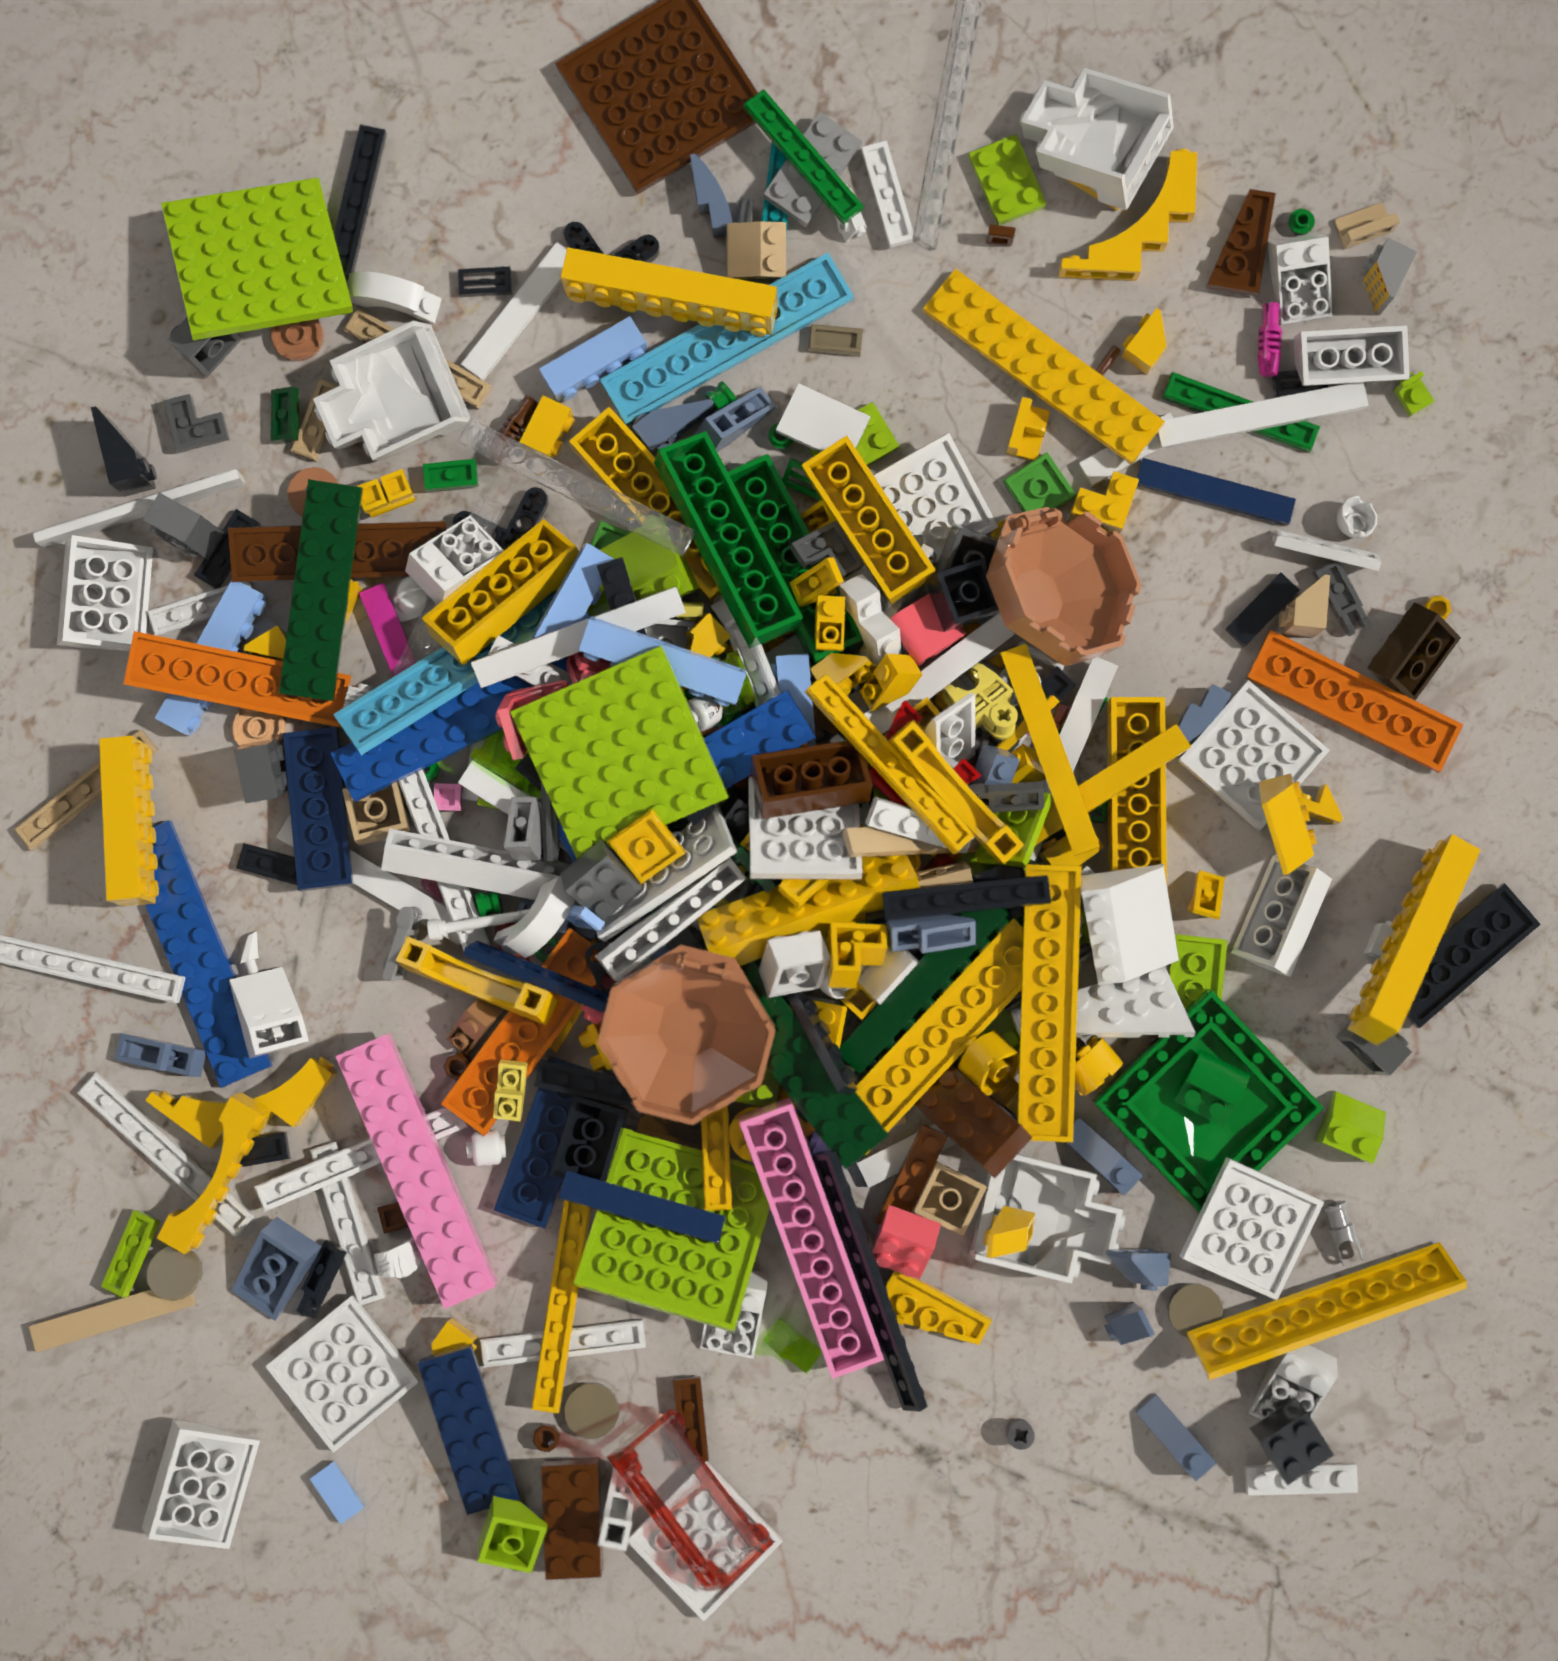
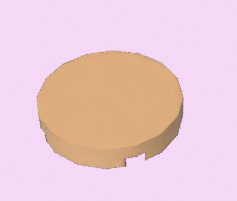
(257, 726)

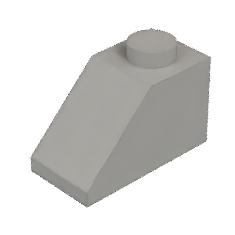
(524, 829)

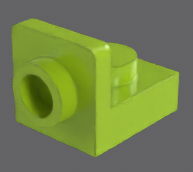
(1413, 394)

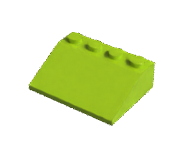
(649, 569)

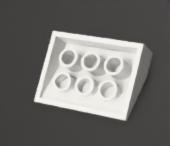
(103, 593)
(1129, 922)
(200, 1485)

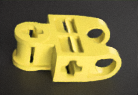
(991, 701)

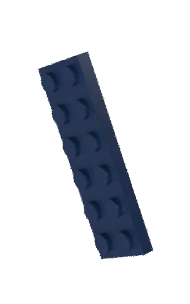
(317, 810)
(529, 1186)
(468, 1427)

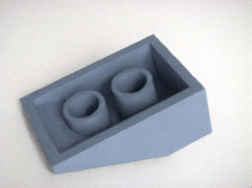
(275, 1267)

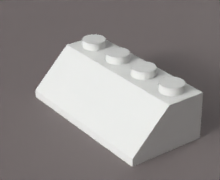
(1352, 355)
(1281, 917)

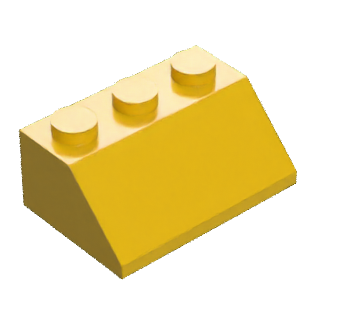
(1287, 821)

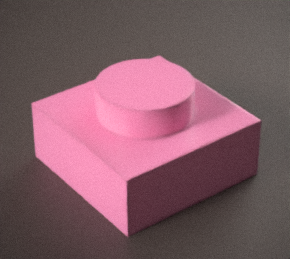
(448, 796)

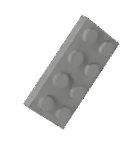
(790, 191)

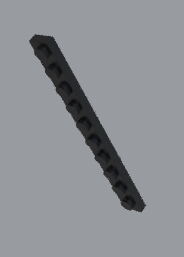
(869, 1281)

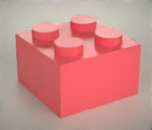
(905, 1242)

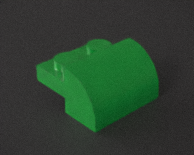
(1212, 1088)

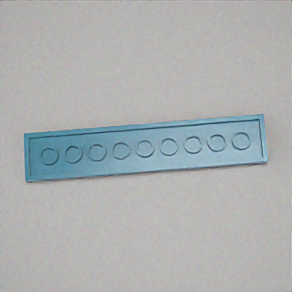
(710, 351)
(421, 689)

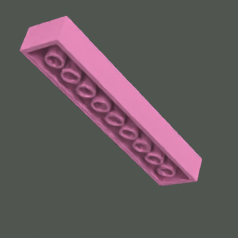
(417, 1170)
(810, 1237)

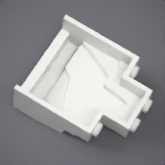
(1099, 132)
(392, 394)
(1064, 1223)

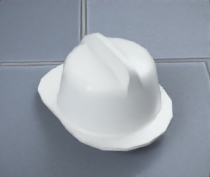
(407, 598)

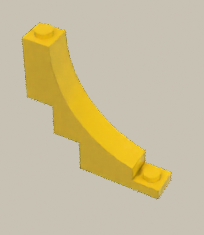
(1121, 255)
(289, 1102)

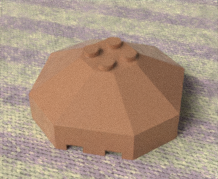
(1063, 584)
(686, 1034)

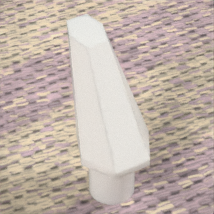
(250, 954)

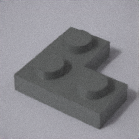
(191, 431)
(827, 543)

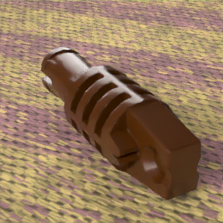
(517, 423)

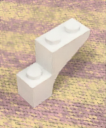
(876, 629)

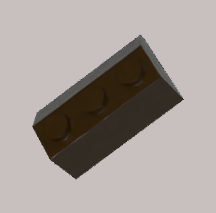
(1414, 651)

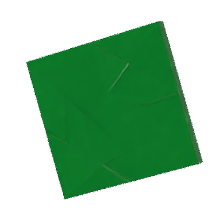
(1185, 1144)

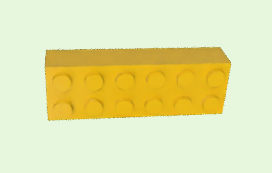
(868, 519)
(501, 592)
(128, 821)

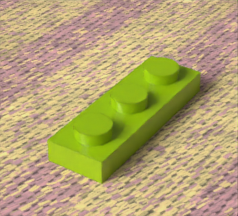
(130, 1253)

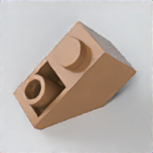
(474, 1025)

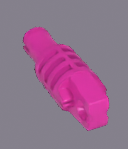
(1269, 341)

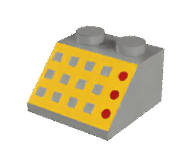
(1386, 272)

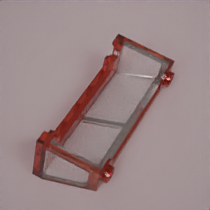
(689, 1502)

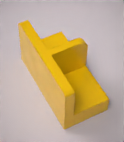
(1028, 430)

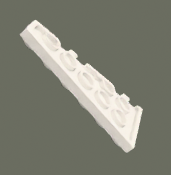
(705, 848)
(1129, 1009)

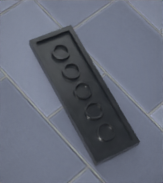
(1470, 950)

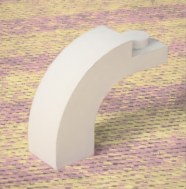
(388, 291)
(540, 921)
(617, 1514)

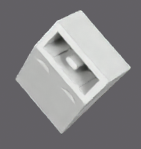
(1301, 277)
(451, 558)
(268, 1012)
(745, 1336)
(1299, 1375)

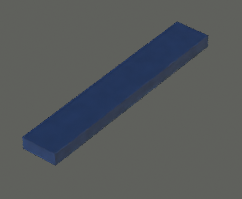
(1215, 491)
(537, 975)
(642, 1207)

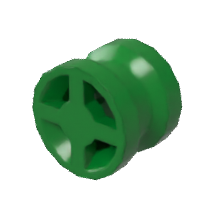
(721, 396)
(488, 903)

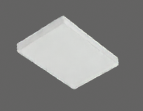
(820, 420)

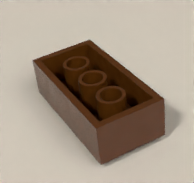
(810, 779)
(973, 1121)
(572, 1518)

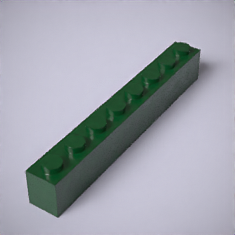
(915, 994)

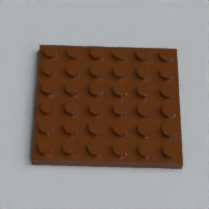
(660, 89)

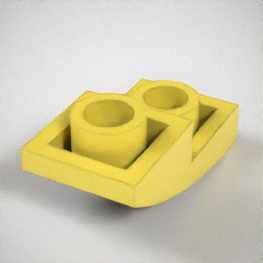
(693, 610)
(510, 1090)

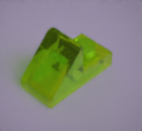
(792, 1345)

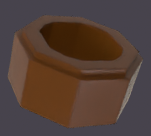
(456, 1064)
(546, 1437)

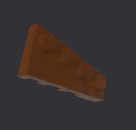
(1243, 255)

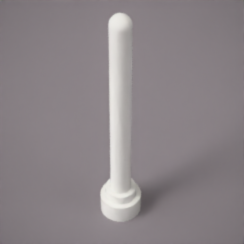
(439, 929)

